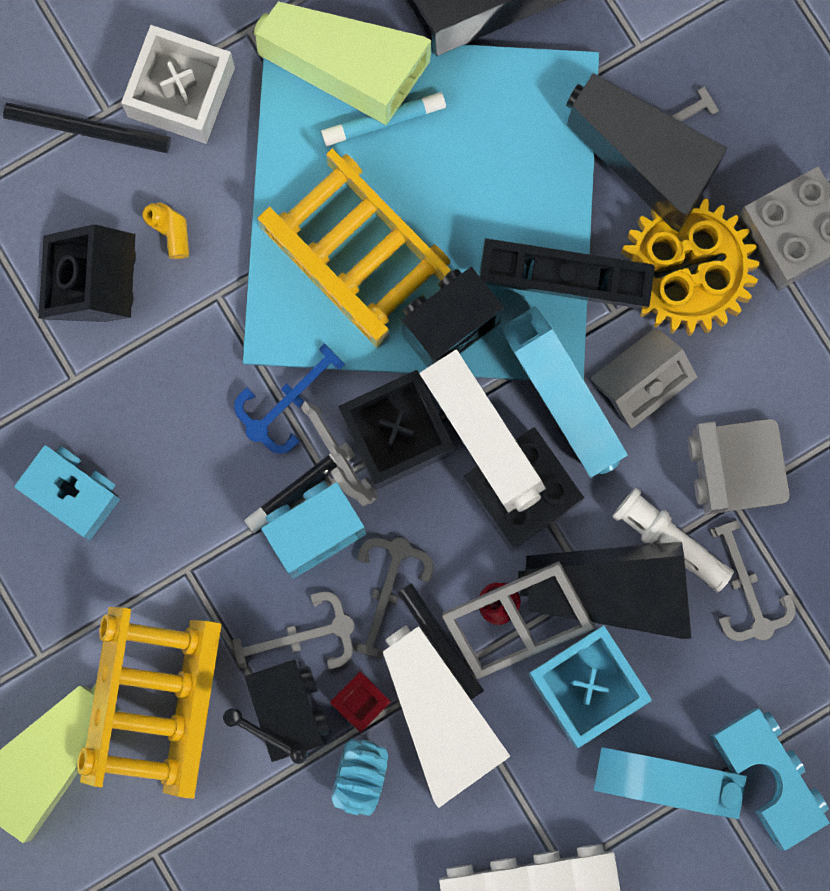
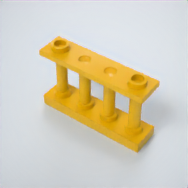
(344, 287)
(183, 729)

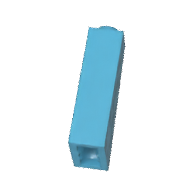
(564, 392)

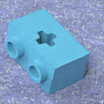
(43, 485)

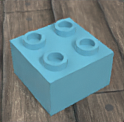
(313, 529)
(589, 687)

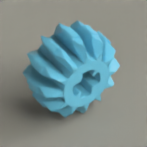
(360, 777)

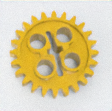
(700, 300)

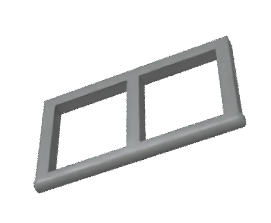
(503, 594)

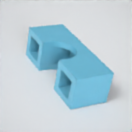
(793, 809)

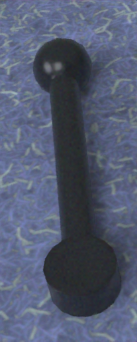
(233, 717)

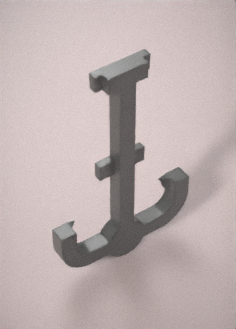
(399, 550)

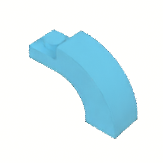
(670, 783)

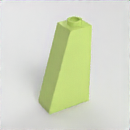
(344, 57)
(43, 764)

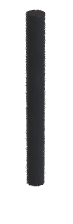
(86, 127)

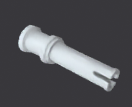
(658, 528)

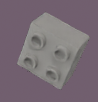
(791, 227)

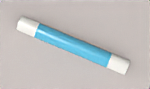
(368, 124)

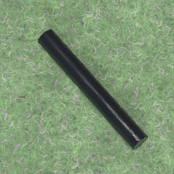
(440, 641)

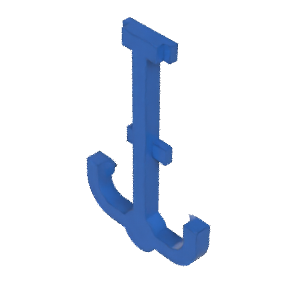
(258, 429)

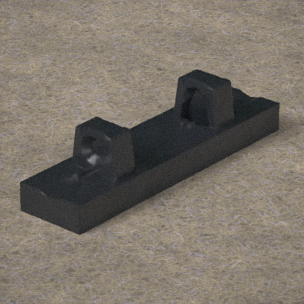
(566, 274)

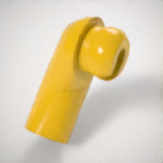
(170, 224)

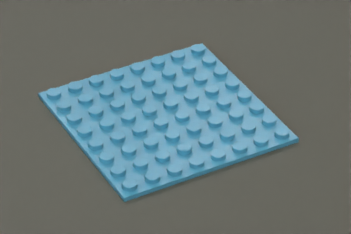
(477, 170)

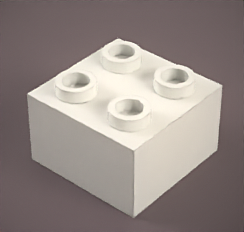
(178, 84)

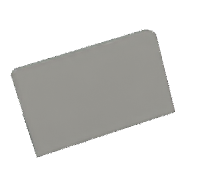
(645, 377)

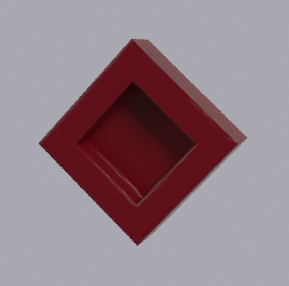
(360, 702)

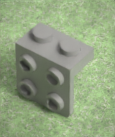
(738, 466)

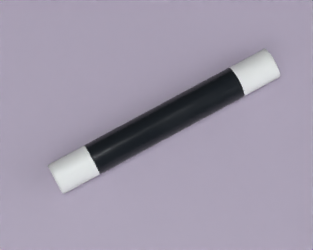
(296, 489)

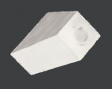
(483, 432)
(444, 723)

